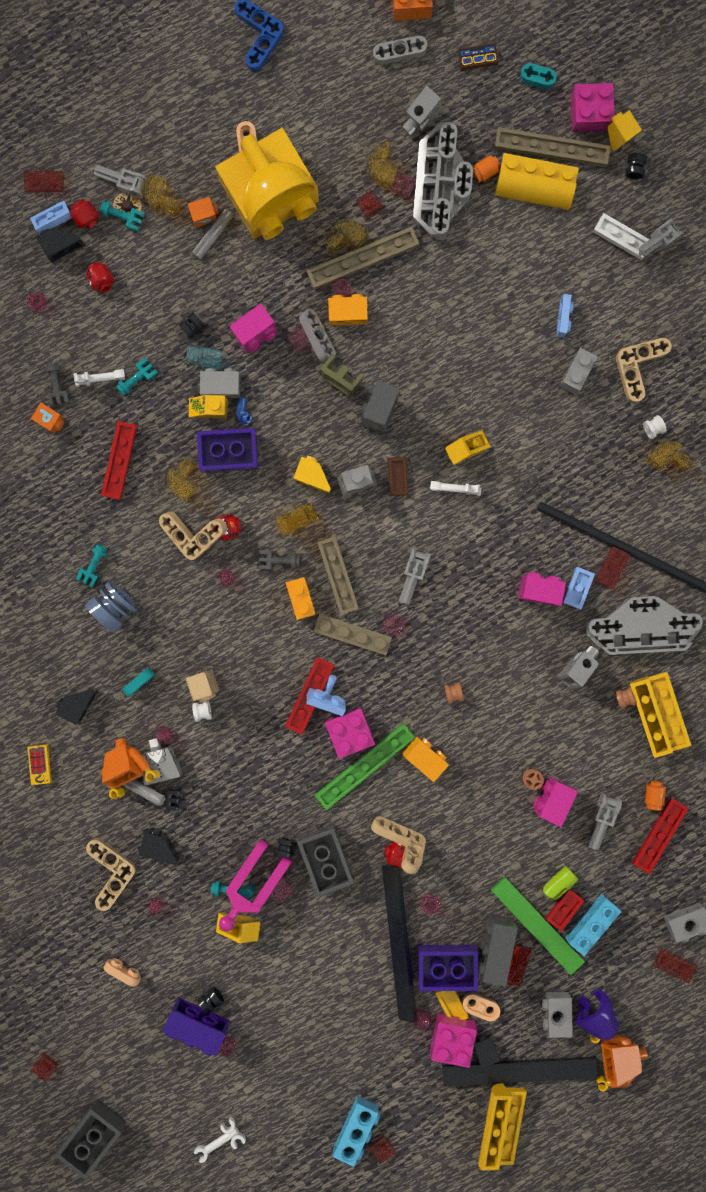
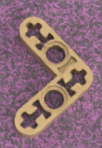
(632, 365)
(189, 540)
(410, 839)
(116, 868)

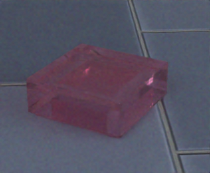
(403, 185)
(299, 339)
(393, 624)
(282, 890)

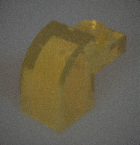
(379, 170)
(156, 196)
(347, 231)
(666, 453)
(178, 480)
(296, 520)

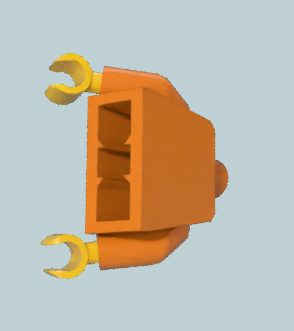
(123, 766)
(621, 1062)

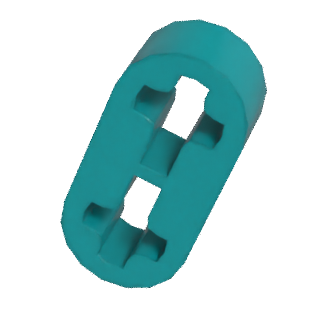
(538, 76)
(138, 682)

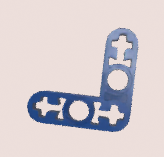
(266, 33)

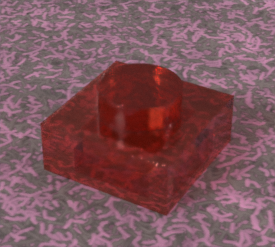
(369, 203)
(44, 1067)
(382, 1149)

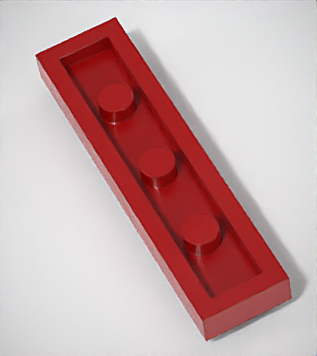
(119, 460)
(316, 680)
(660, 835)

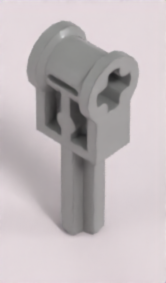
(126, 181)
(661, 237)
(414, 570)
(604, 815)

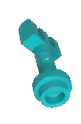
(106, 208)
(124, 387)
(89, 574)
(244, 890)

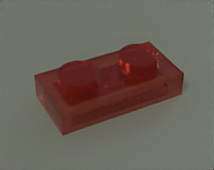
(44, 181)
(612, 567)
(518, 964)
(675, 965)

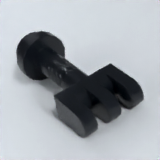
(168, 799)

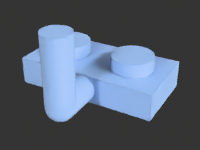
(324, 700)

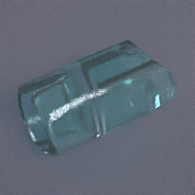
(204, 357)

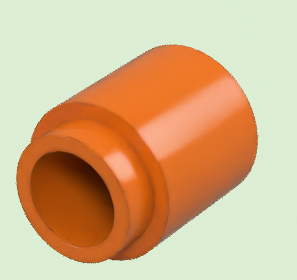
(486, 169)
(655, 795)

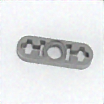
(384, 47)
(309, 320)

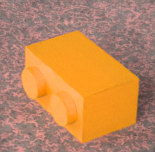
(348, 310)
(300, 598)
(425, 758)

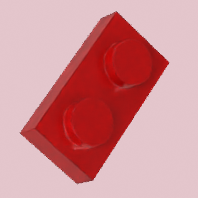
(564, 909)

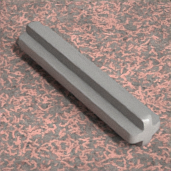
(212, 234)
(145, 792)

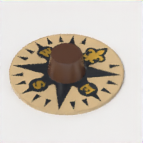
(126, 202)

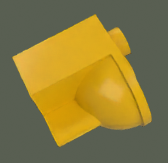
(268, 184)

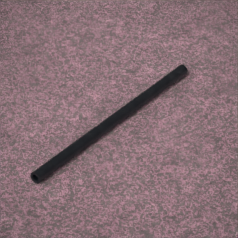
(612, 541)

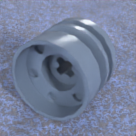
(111, 607)

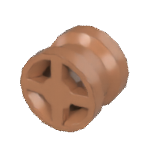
(453, 693)
(625, 698)
(535, 781)

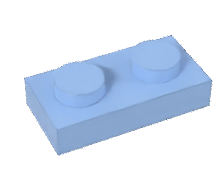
(51, 217)
(564, 323)
(578, 588)

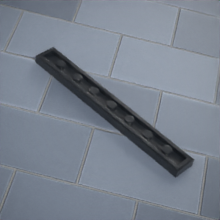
(399, 943)
(521, 1071)

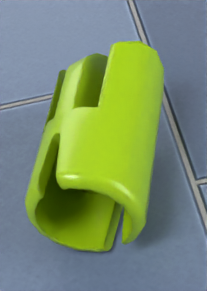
(560, 883)

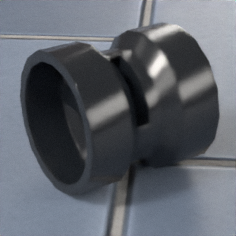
(636, 165)
(188, 329)
(211, 1000)

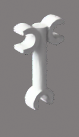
(85, 379)
(468, 489)
(230, 1133)

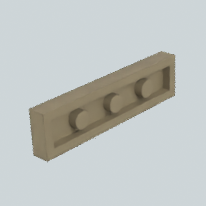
(338, 575)
(352, 634)

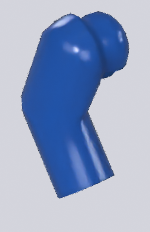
(240, 412)

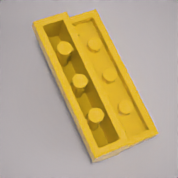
(536, 181)
(660, 714)
(502, 1127)

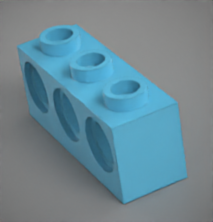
(593, 924)
(355, 1121)

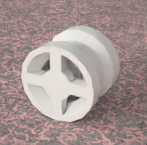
(654, 427)
(202, 711)

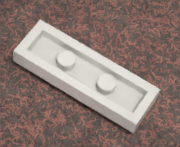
(620, 235)

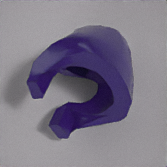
(602, 1023)

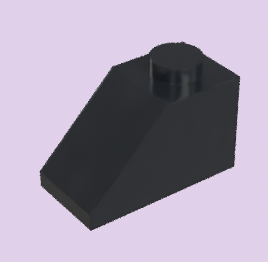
(58, 243)
(75, 706)
(158, 847)

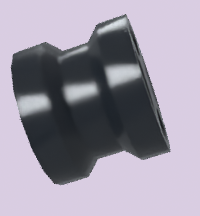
(285, 847)

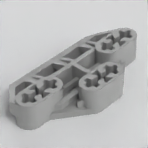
(445, 177)
(638, 624)

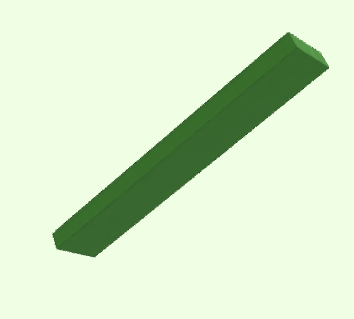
(365, 766)
(537, 925)

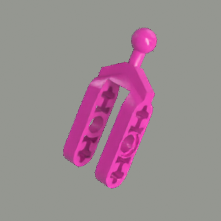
(241, 904)

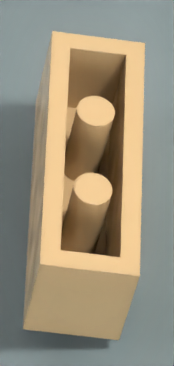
(202, 686)

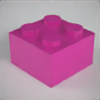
(592, 107)
(254, 329)
(542, 590)
(349, 732)
(554, 801)
(453, 1040)

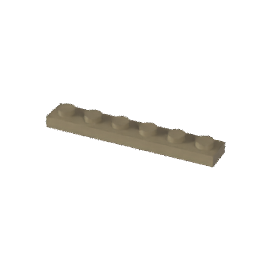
(552, 147)
(363, 258)

